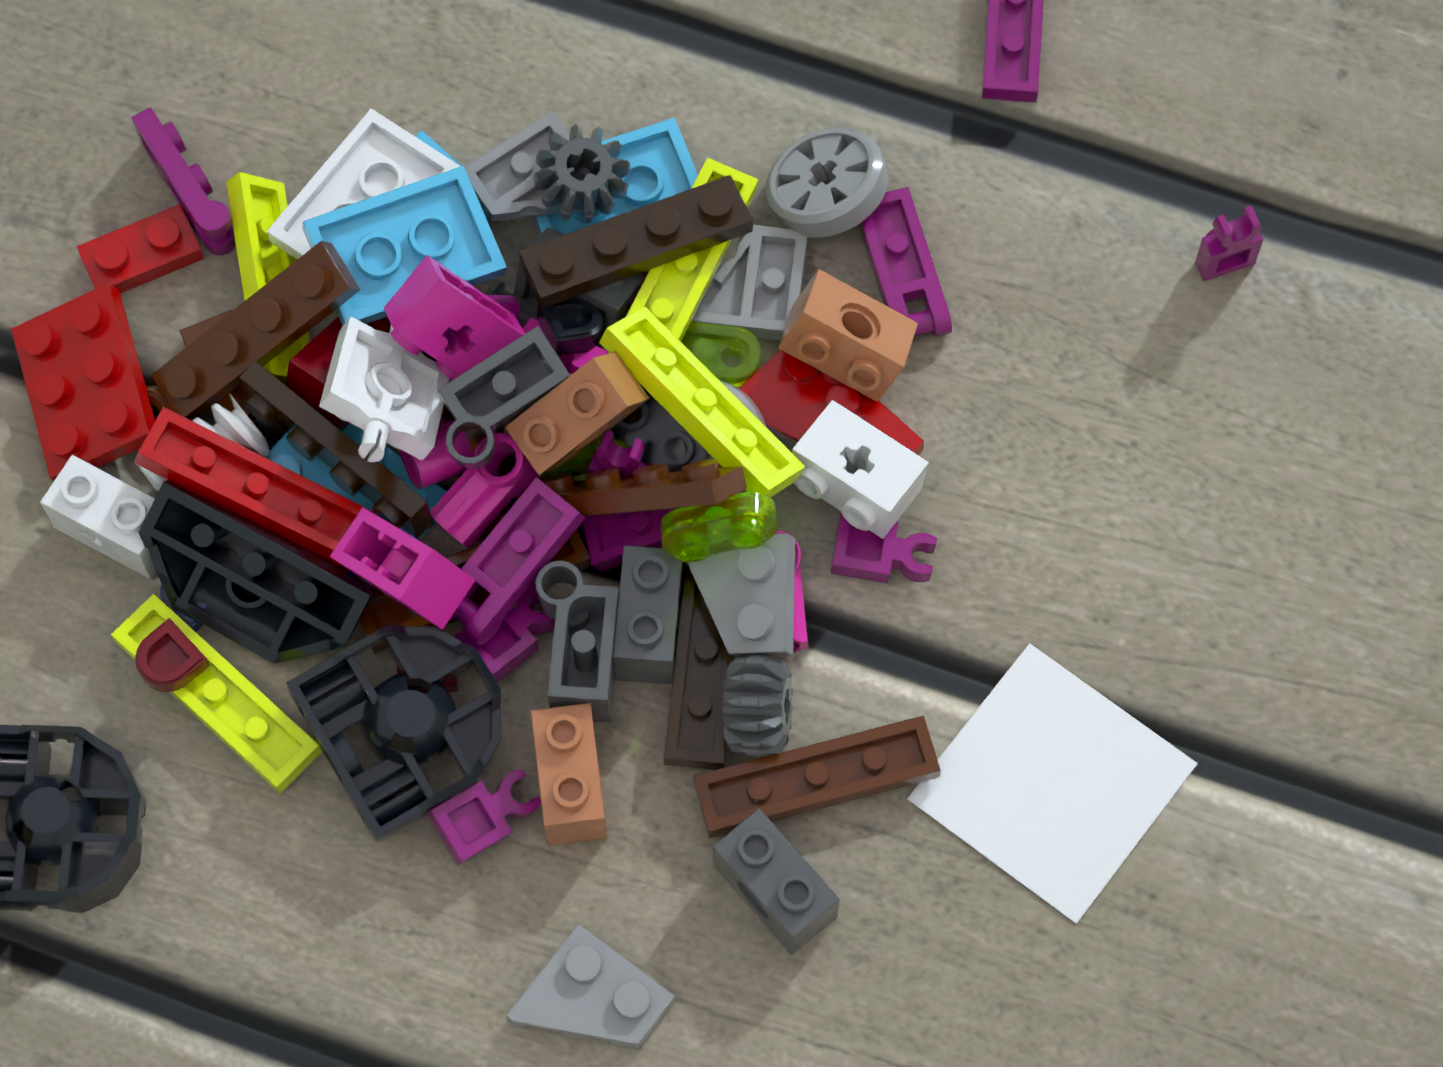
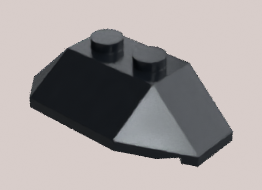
(255, 581)

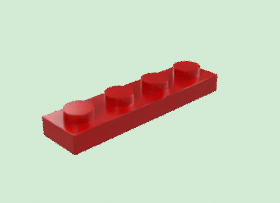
(246, 483)

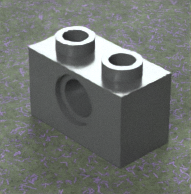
(775, 881)

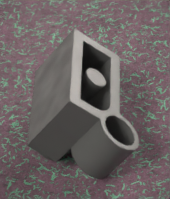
(500, 391)
(581, 641)

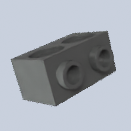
(648, 615)

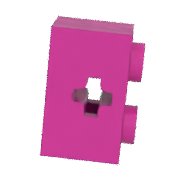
(449, 319)
(402, 568)

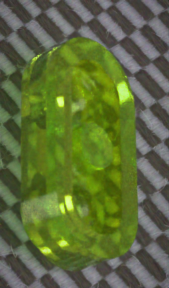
(715, 342)
(735, 523)

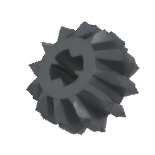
(597, 187)
(757, 705)

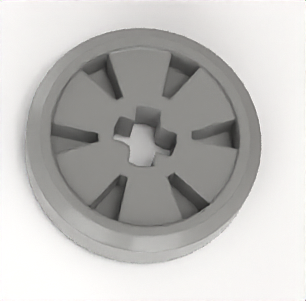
(834, 154)

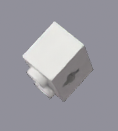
(858, 470)
(100, 513)

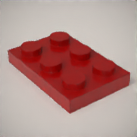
(84, 380)

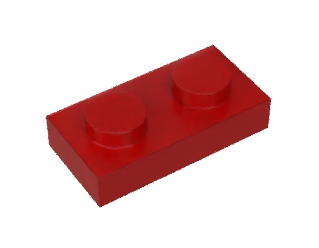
(141, 250)

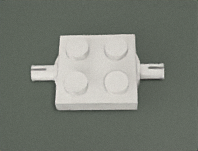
(384, 391)

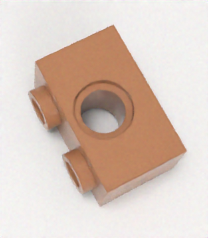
(848, 335)
(577, 412)
(569, 774)

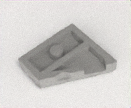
(507, 171)
(758, 283)
(751, 596)
(592, 994)

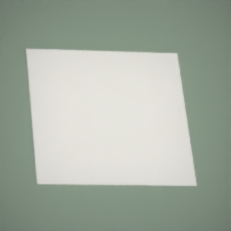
(1053, 782)

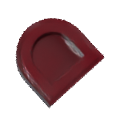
(169, 659)

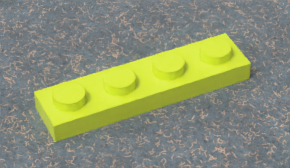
(254, 209)
(677, 288)
(701, 403)
(229, 704)

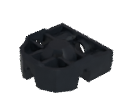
(425, 661)
(64, 832)

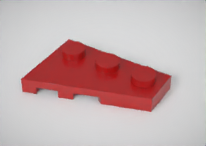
(796, 394)

